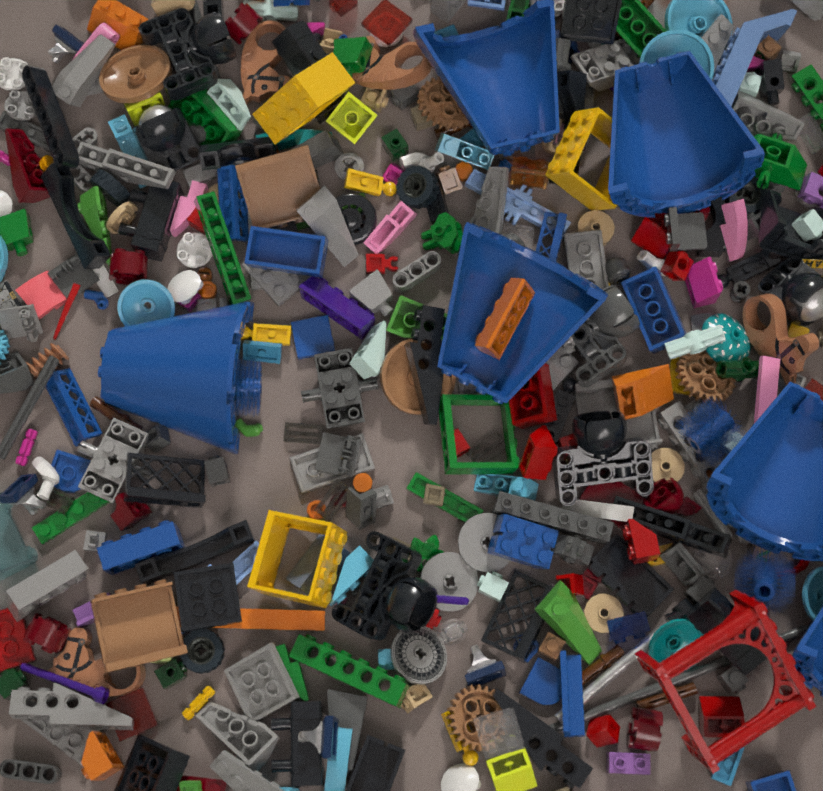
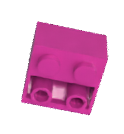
(703, 283)

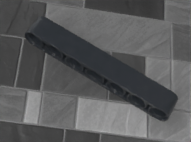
(50, 117)

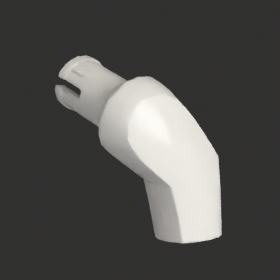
(421, 160)
(649, 260)
(49, 476)

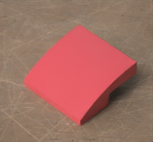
(42, 293)

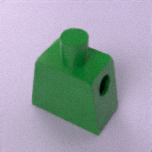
(353, 53)
(17, 231)

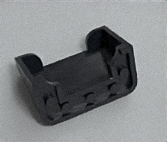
(779, 235)

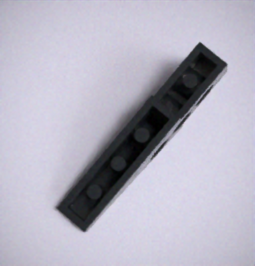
(430, 379)
(679, 529)
(548, 739)

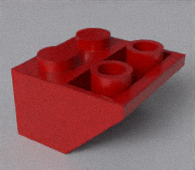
(652, 235)
(538, 454)
(642, 542)
(719, 715)

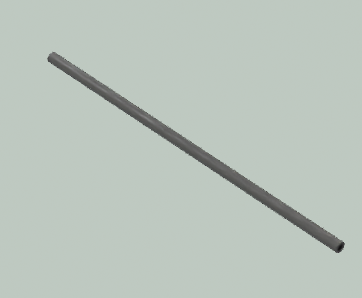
(679, 679)

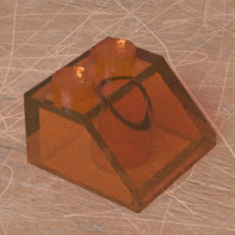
(529, 172)

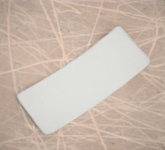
(107, 287)

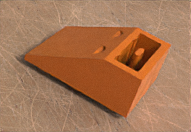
(642, 390)

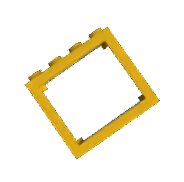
(303, 98)
(568, 152)
(271, 551)

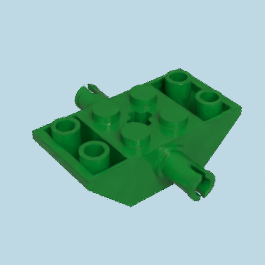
(781, 163)

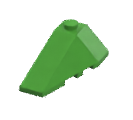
(94, 211)
(403, 318)
(567, 619)

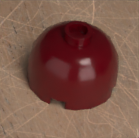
(666, 496)

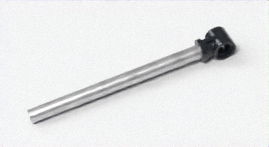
(680, 611)

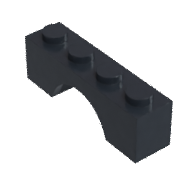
(219, 154)
(715, 241)

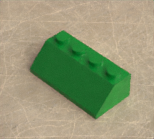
(637, 25)
(203, 111)

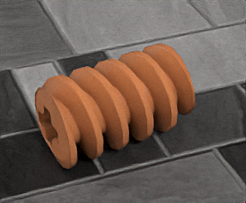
(37, 365)

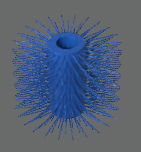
(248, 387)
(710, 431)
(765, 579)

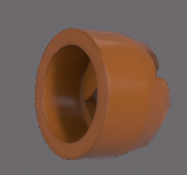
(205, 277)

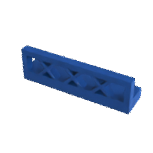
(230, 203)
(557, 237)
(68, 407)
(572, 695)

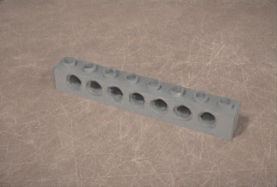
(666, 421)

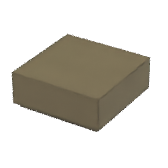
(434, 495)

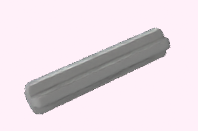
(701, 499)

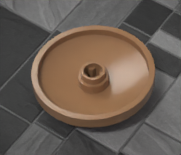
(135, 74)
(398, 380)

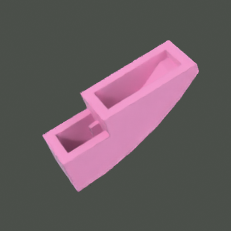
(185, 207)
(390, 228)
(735, 229)

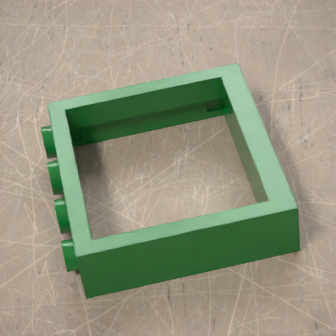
(451, 465)

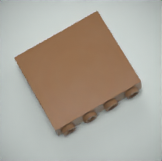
(278, 186)
(137, 626)

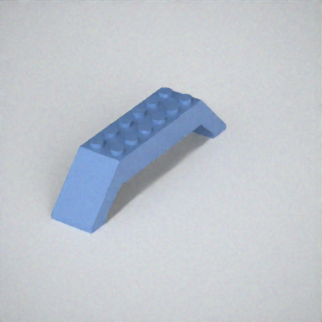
(742, 47)

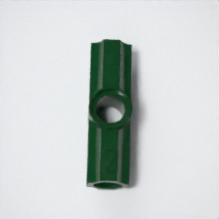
(738, 369)

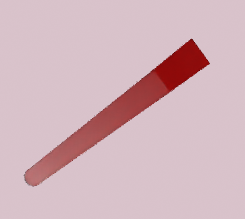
(69, 301)

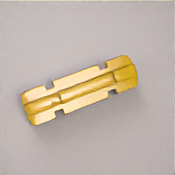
(198, 703)

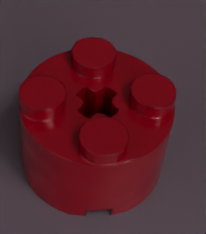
(242, 23)
(128, 266)
(47, 632)
(645, 729)

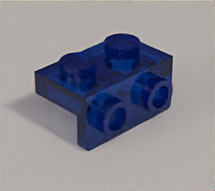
(628, 626)

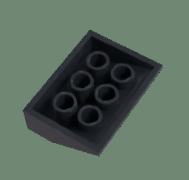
(152, 767)

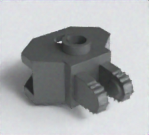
(573, 549)

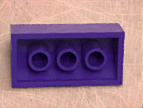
(337, 306)

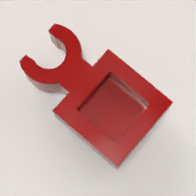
(378, 261)

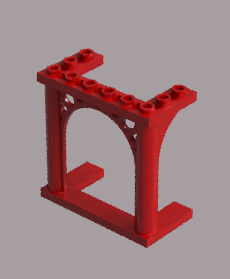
(744, 617)

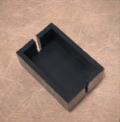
(376, 766)

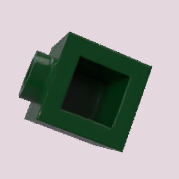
(394, 145)
(171, 673)
(11, 680)

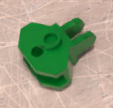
(445, 234)

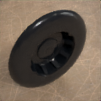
(354, 218)

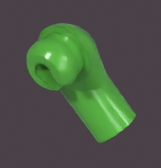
(248, 430)

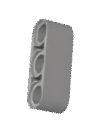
(420, 264)

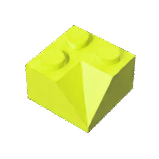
(351, 118)

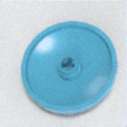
(694, 15)
(678, 41)

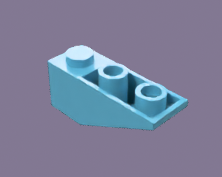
(464, 151)
(513, 485)
(352, 571)

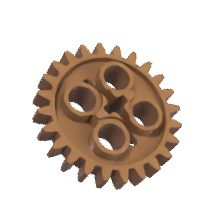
(440, 105)
(700, 378)
(461, 716)

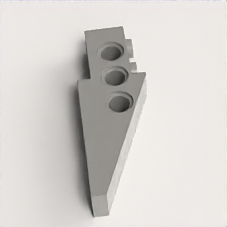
(124, 166)
(85, 716)

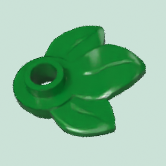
(427, 549)

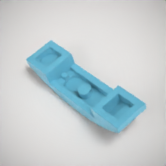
(126, 138)
(337, 770)

